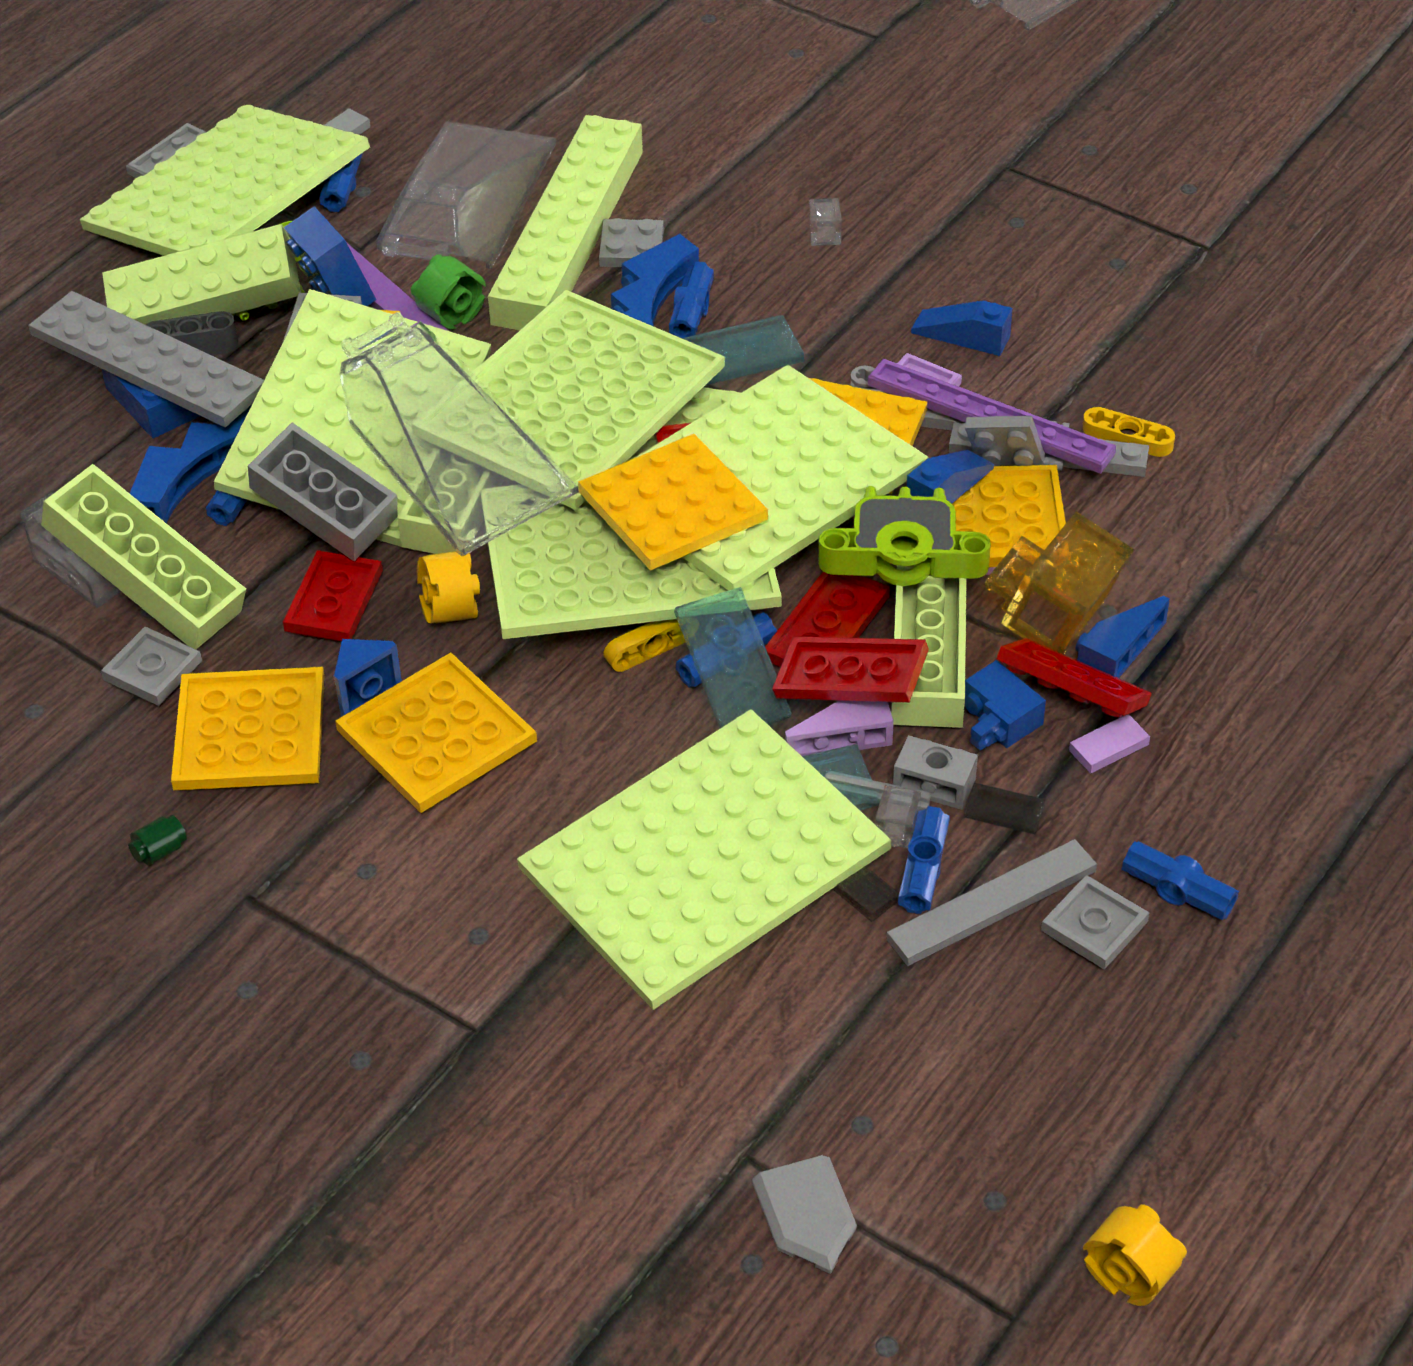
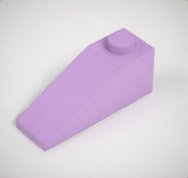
(841, 725)

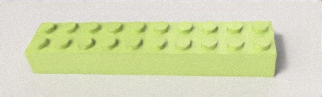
(566, 220)

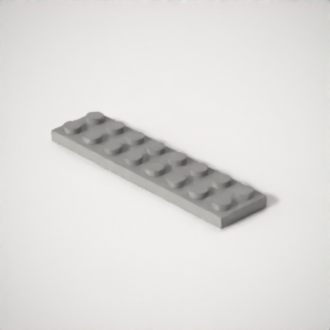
(147, 358)

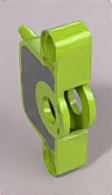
(904, 533)

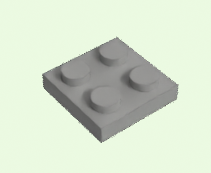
(628, 238)
(1005, 440)
(151, 665)
(1095, 921)

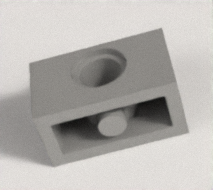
(936, 769)

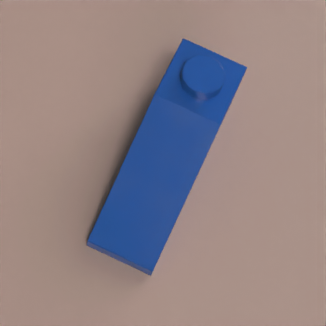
(970, 325)
(951, 472)
(1121, 638)

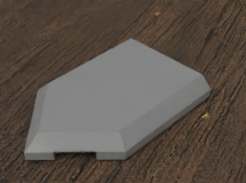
(806, 1210)

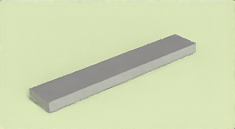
(991, 902)

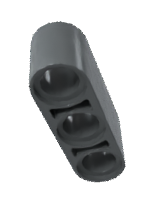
(208, 332)

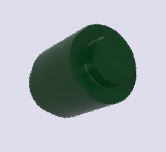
(157, 839)

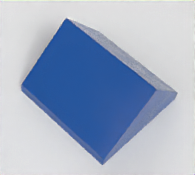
(365, 671)

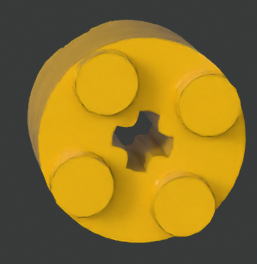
(447, 587)
(1133, 1254)

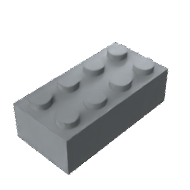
(322, 491)

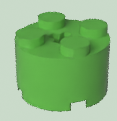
(449, 291)

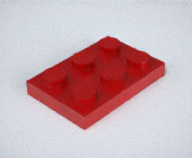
(333, 596)

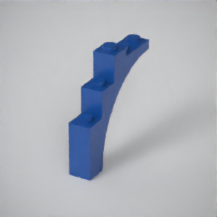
(653, 277)
(173, 472)

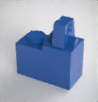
(1004, 706)

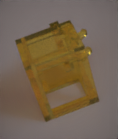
(1072, 573)

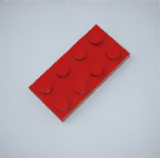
(831, 608)
(851, 669)
(1078, 678)

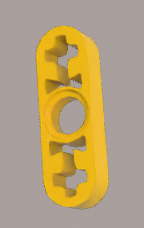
(1108, 418)
(631, 647)

